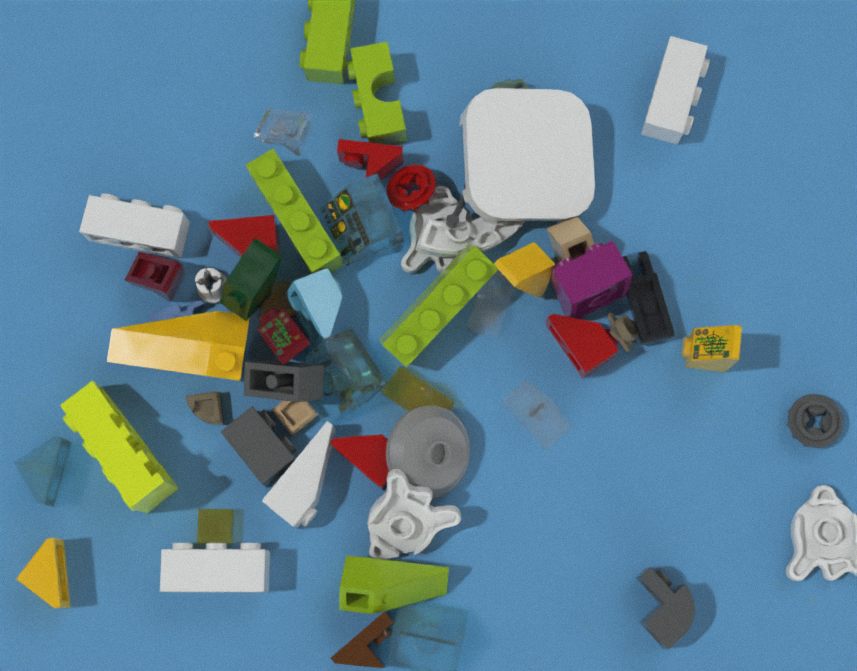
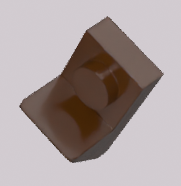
(358, 652)

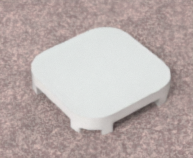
(527, 155)

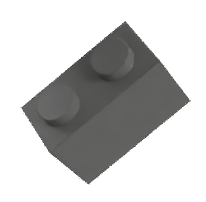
(283, 382)
(259, 445)

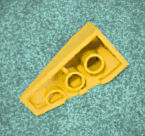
(190, 344)

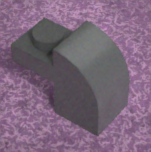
(673, 613)

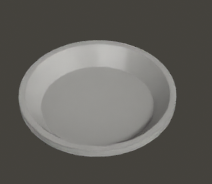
(429, 448)

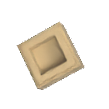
(295, 415)

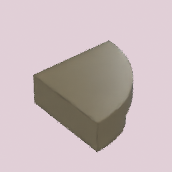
(207, 407)

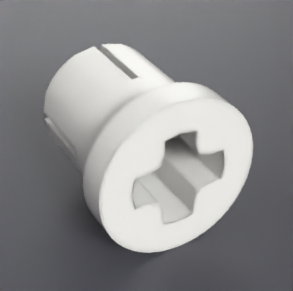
(203, 281)

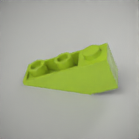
(382, 585)

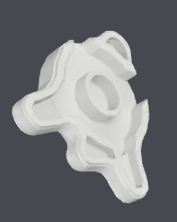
(438, 209)
(405, 519)
(823, 537)

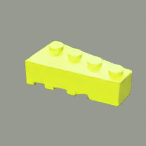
(118, 448)

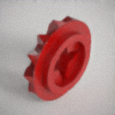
(405, 179)

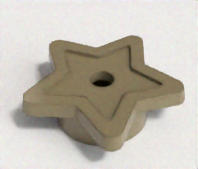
(623, 330)

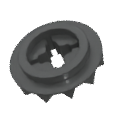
(815, 405)

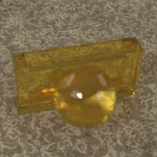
(411, 392)

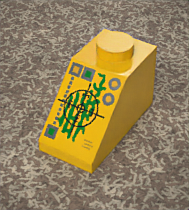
(712, 347)

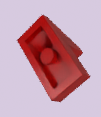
(378, 157)

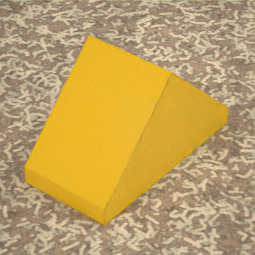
(527, 269)
(47, 574)

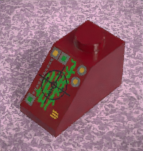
(282, 334)

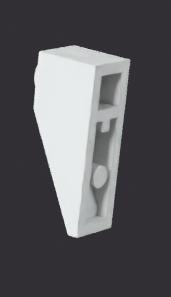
(301, 485)

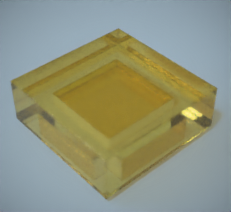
(215, 526)

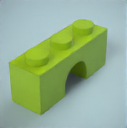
(372, 69)

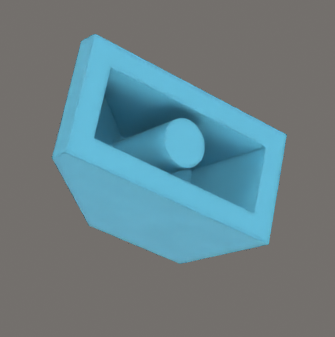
(316, 303)

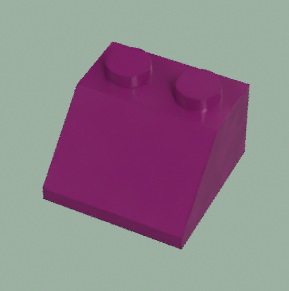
(591, 280)

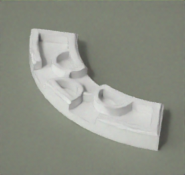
(444, 241)

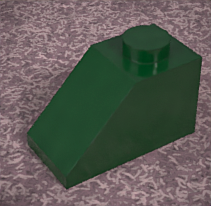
(251, 280)

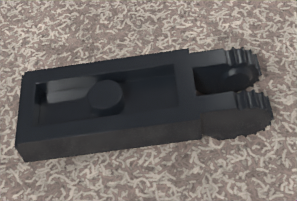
(648, 304)

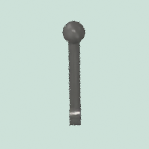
(453, 219)

